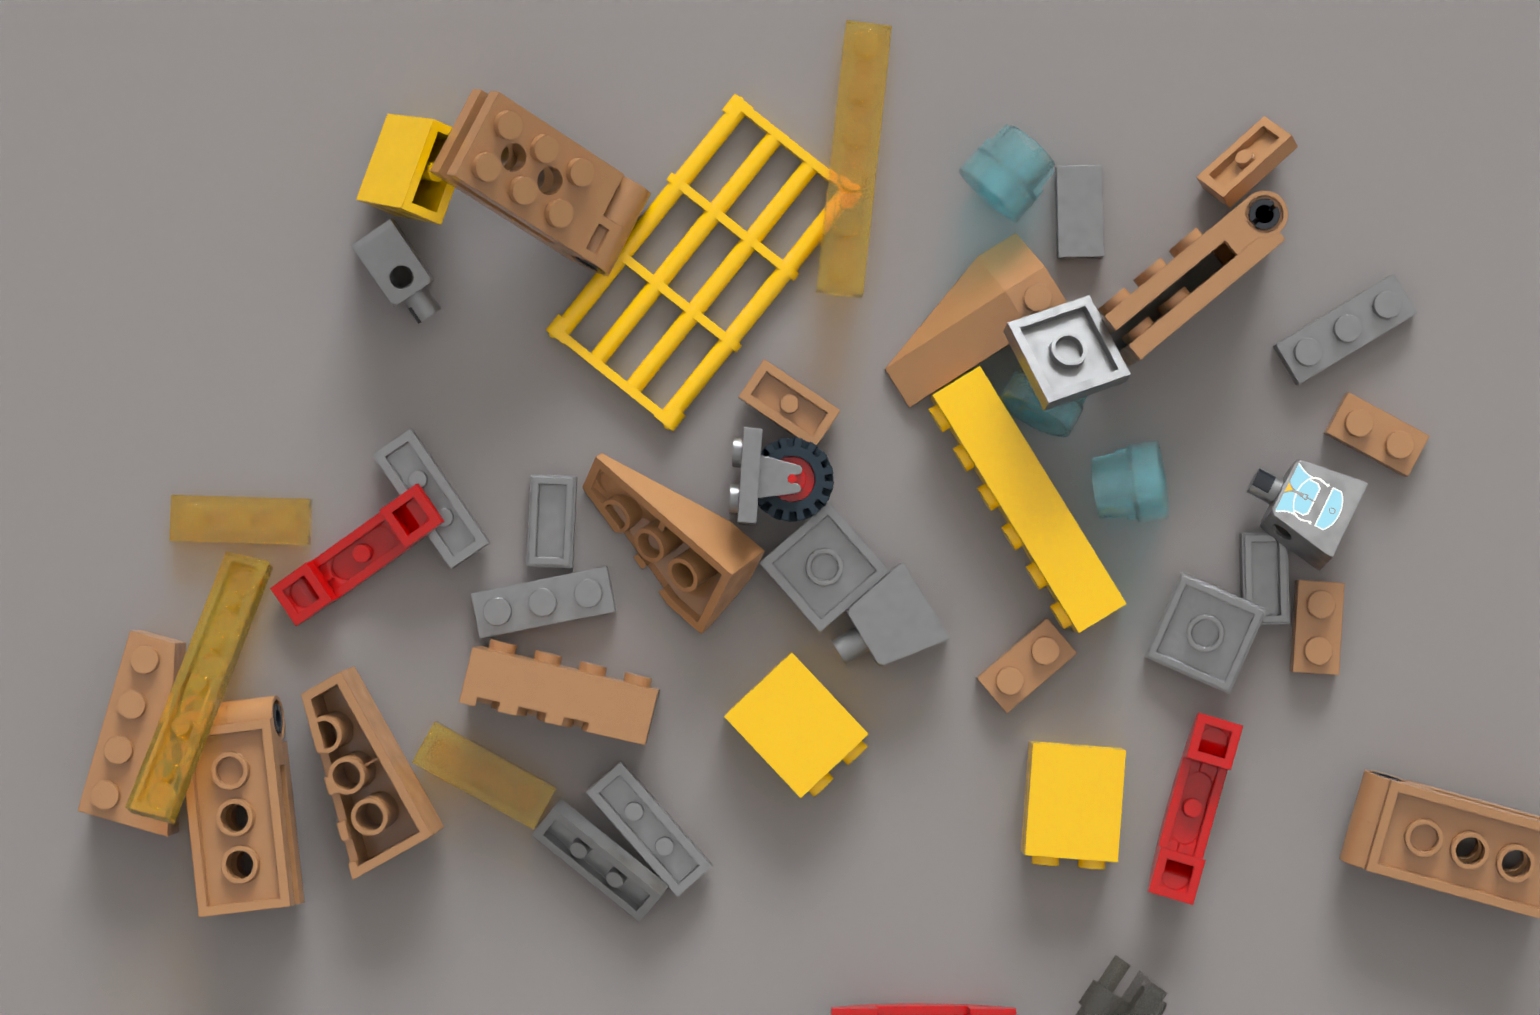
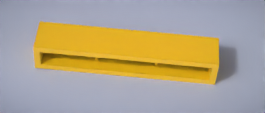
(1027, 501)

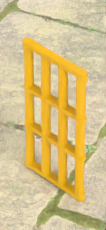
(658, 282)

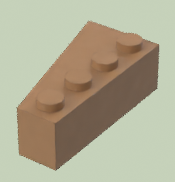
(559, 692)
(132, 715)
(367, 774)

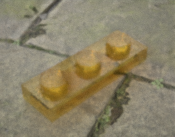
(240, 519)
(484, 775)

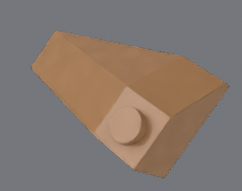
(971, 319)
(687, 547)

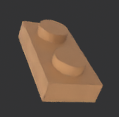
(1247, 161)
(788, 403)
(1376, 434)
(1317, 627)
(1026, 665)

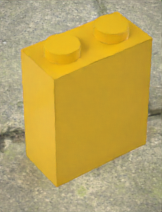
(400, 167)
(797, 726)
(1073, 804)

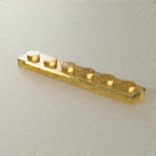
(853, 159)
(199, 688)

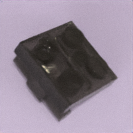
(1141, 998)

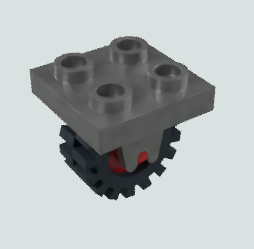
(785, 479)

